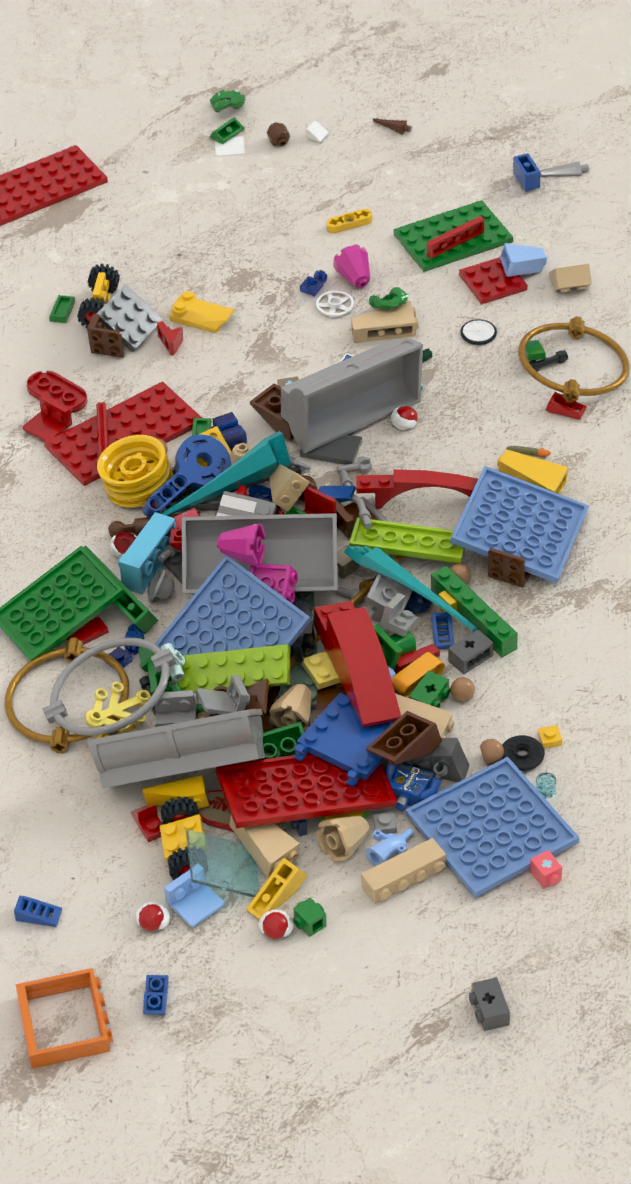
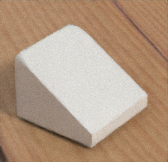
(316, 132)

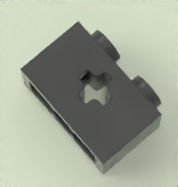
(470, 651)
(489, 1004)

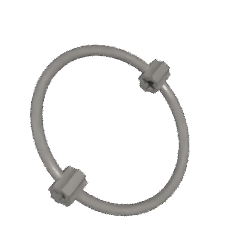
(56, 710)

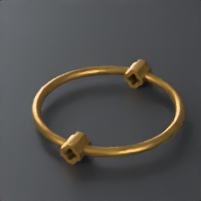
(571, 389)
(60, 737)

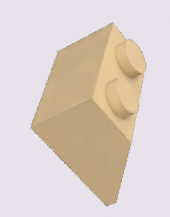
(571, 277)

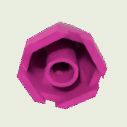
(353, 265)
(243, 544)

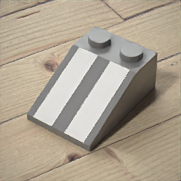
(240, 505)

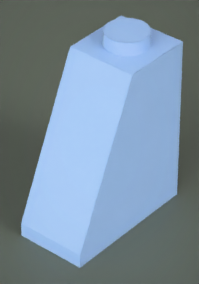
(522, 259)

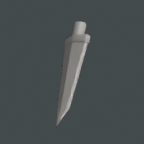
(571, 169)

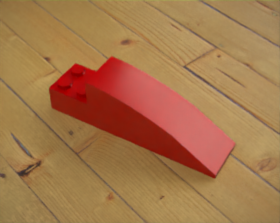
(358, 661)

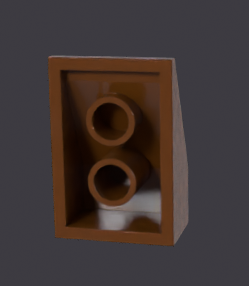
(269, 408)
(406, 739)

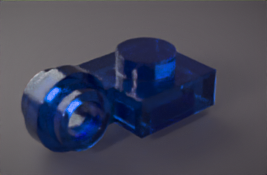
(313, 284)
(124, 656)

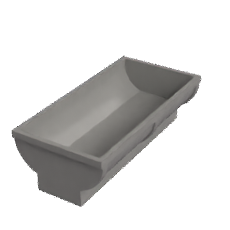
(353, 393)
(296, 540)
(178, 747)

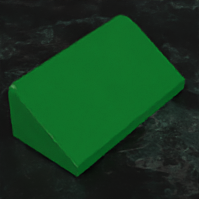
(227, 131)

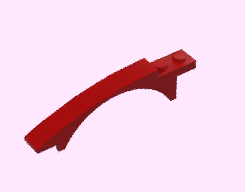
(389, 486)

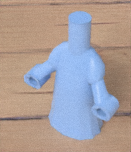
(388, 847)

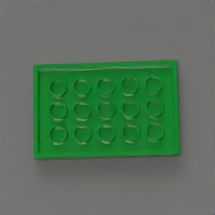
(417, 234)
(58, 604)

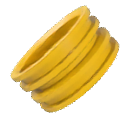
(133, 470)

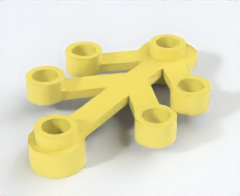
(114, 709)

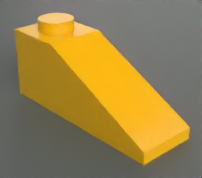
(189, 787)
(277, 889)

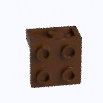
(104, 340)
(347, 517)
(507, 567)

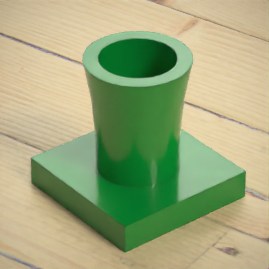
(395, 645)

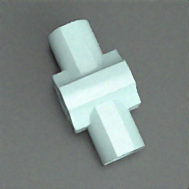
(175, 671)

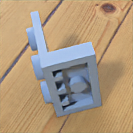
(192, 900)

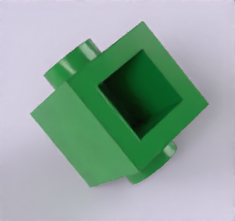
(309, 917)

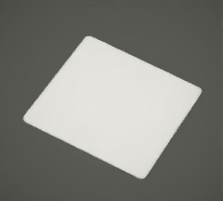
(231, 147)

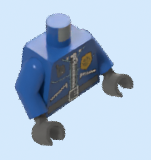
(413, 784)

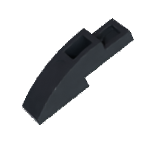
(307, 637)

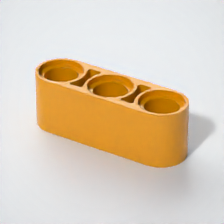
(409, 677)

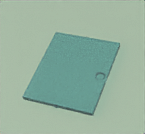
(222, 864)

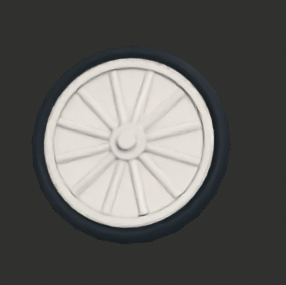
(478, 332)

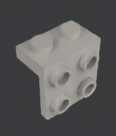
(221, 702)

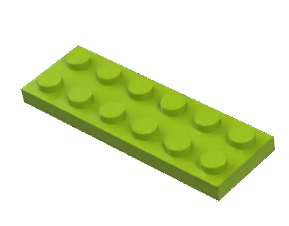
(407, 540)
(251, 664)

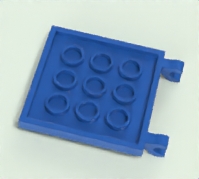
(342, 740)

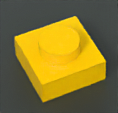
(449, 600)
(549, 736)

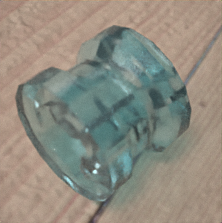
(543, 780)

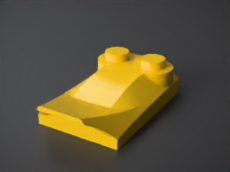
(199, 313)

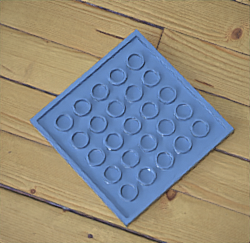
(520, 521)
(233, 614)
(491, 826)

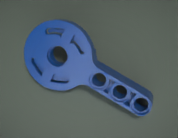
(189, 472)

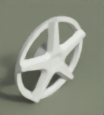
(334, 303)

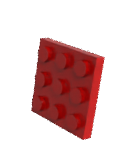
(490, 282)

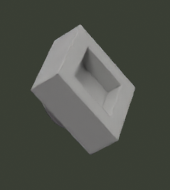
(385, 822)

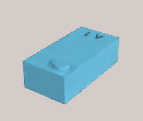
(140, 560)

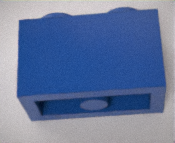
(526, 172)

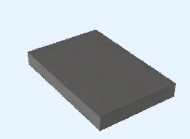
(338, 451)

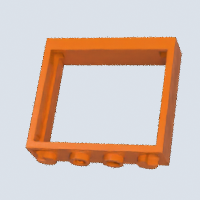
(57, 985)

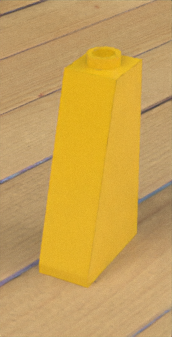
(534, 470)

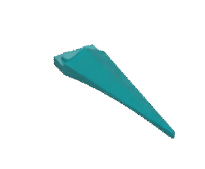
(252, 467)
(383, 564)

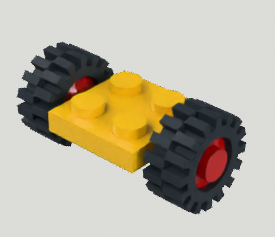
(102, 283)
(176, 819)

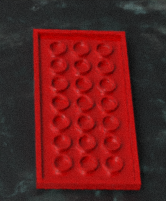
(47, 183)
(152, 413)
(297, 790)

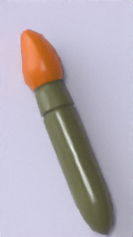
(529, 450)

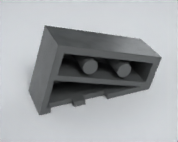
(448, 754)

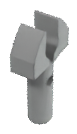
(363, 465)

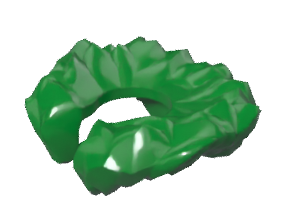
(236, 100)
(392, 300)

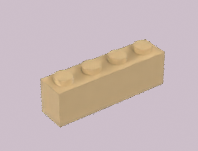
(403, 870)

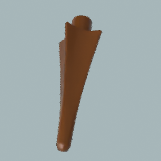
(397, 125)

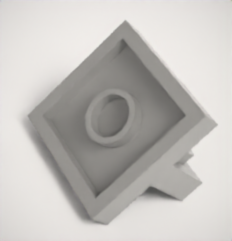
(382, 592)
(395, 619)
(176, 707)

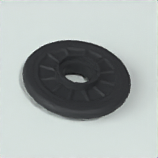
(532, 746)

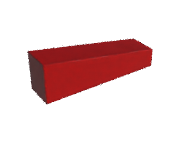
(409, 658)

